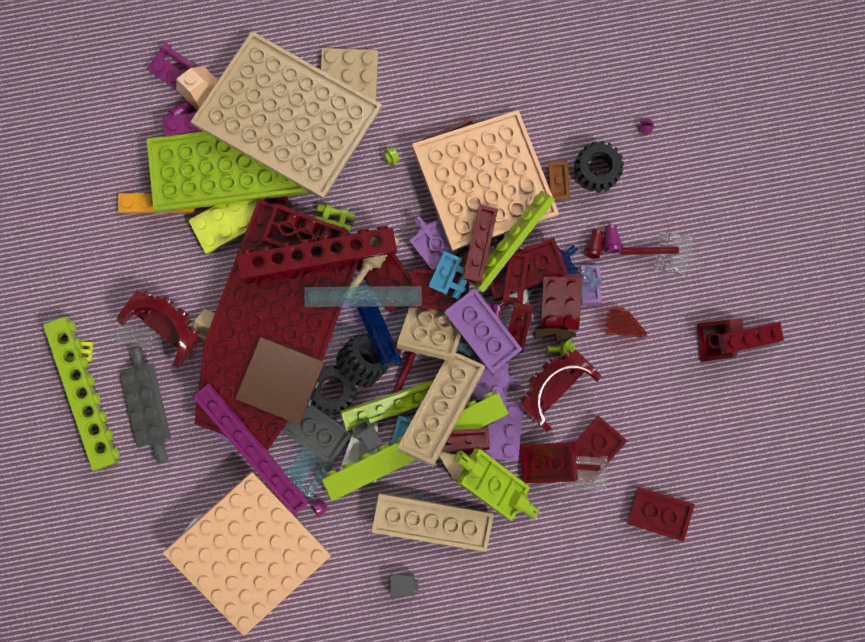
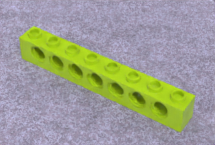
(54, 332)

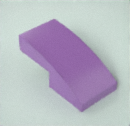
(593, 297)

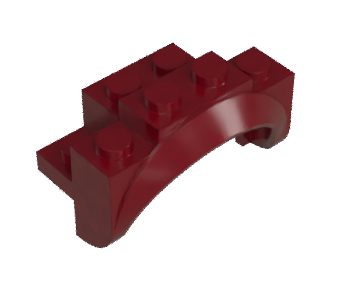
(165, 321)
(553, 383)

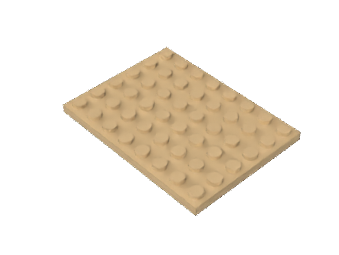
(287, 115)

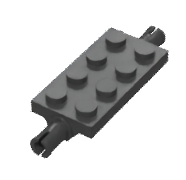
(145, 405)

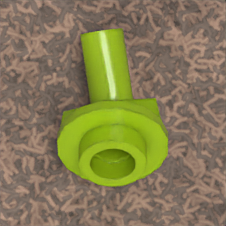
(563, 348)

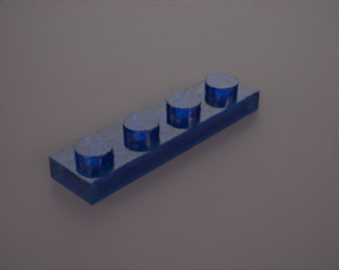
(380, 336)

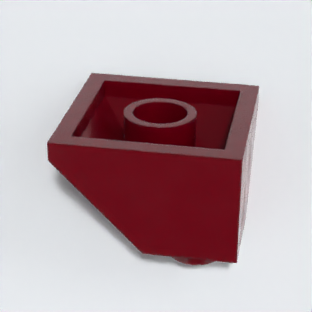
(708, 338)

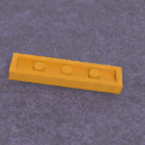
(140, 204)

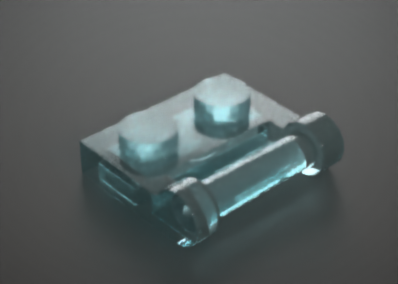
(303, 467)

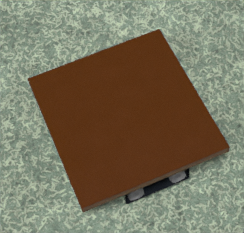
(280, 381)

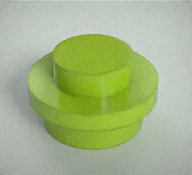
(390, 156)

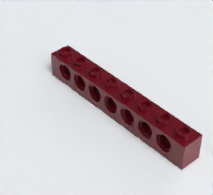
(247, 257)

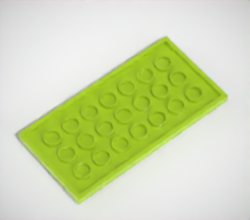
(205, 172)

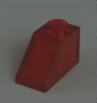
(623, 324)

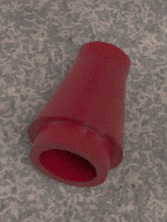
(594, 246)

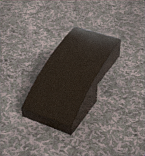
(559, 334)

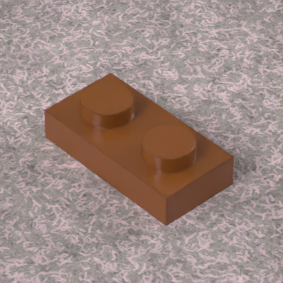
(559, 180)

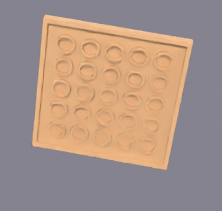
(485, 166)
(247, 553)

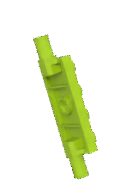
(494, 485)

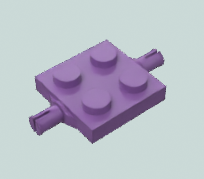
(431, 242)
(496, 382)

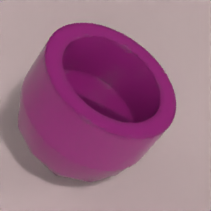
(646, 129)
(319, 507)

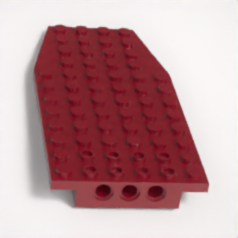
(271, 310)

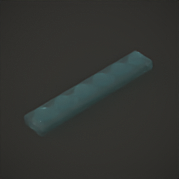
(363, 296)

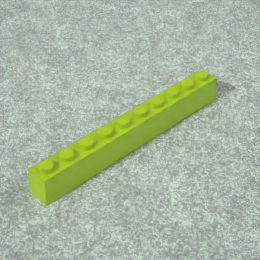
(389, 459)

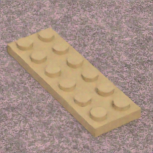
(441, 409)
(432, 522)

